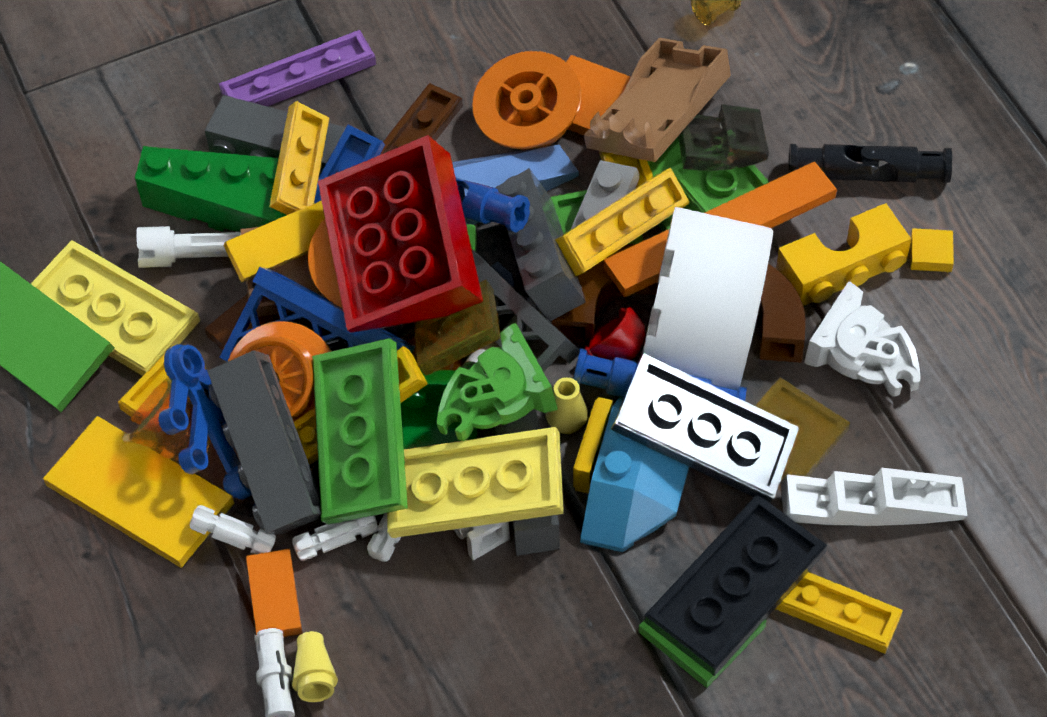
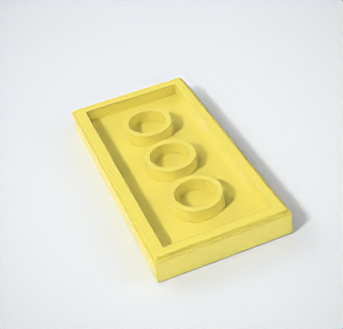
(117, 306)
(480, 482)

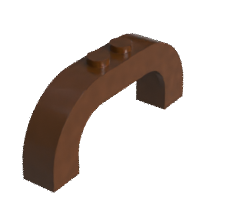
(779, 313)

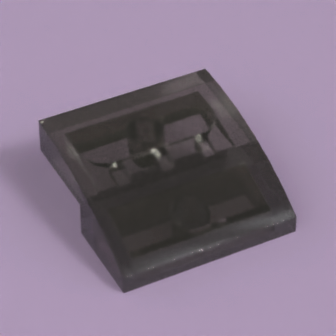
(724, 141)

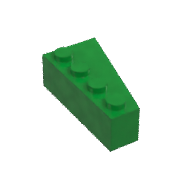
(208, 186)

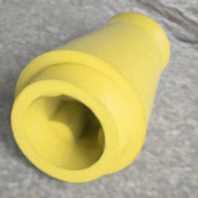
(571, 407)
(313, 671)

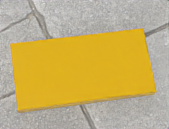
(136, 490)

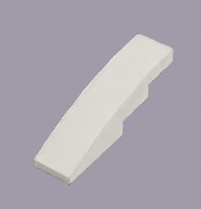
(876, 500)

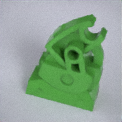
(496, 389)

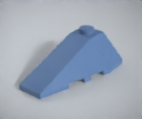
(547, 163)

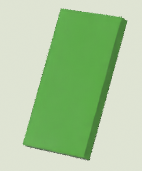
(45, 342)
(359, 432)

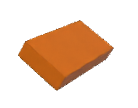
(274, 592)

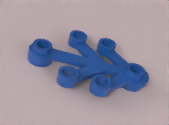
(188, 376)

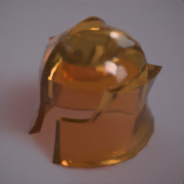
(149, 430)

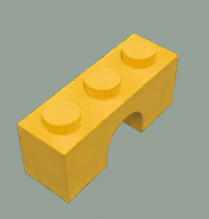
(876, 246)

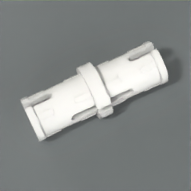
(274, 673)

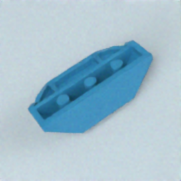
(630, 491)

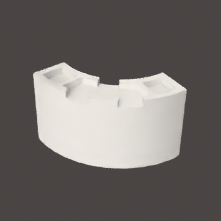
(708, 296)

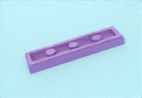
(302, 71)

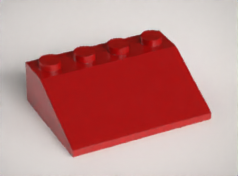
(400, 238)

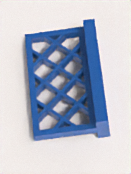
(306, 305)

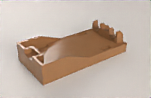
(662, 92)

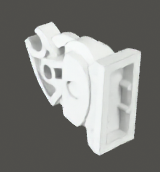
(863, 344)

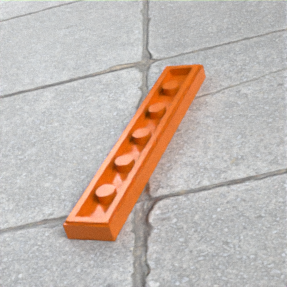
(764, 206)

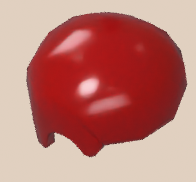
(619, 337)

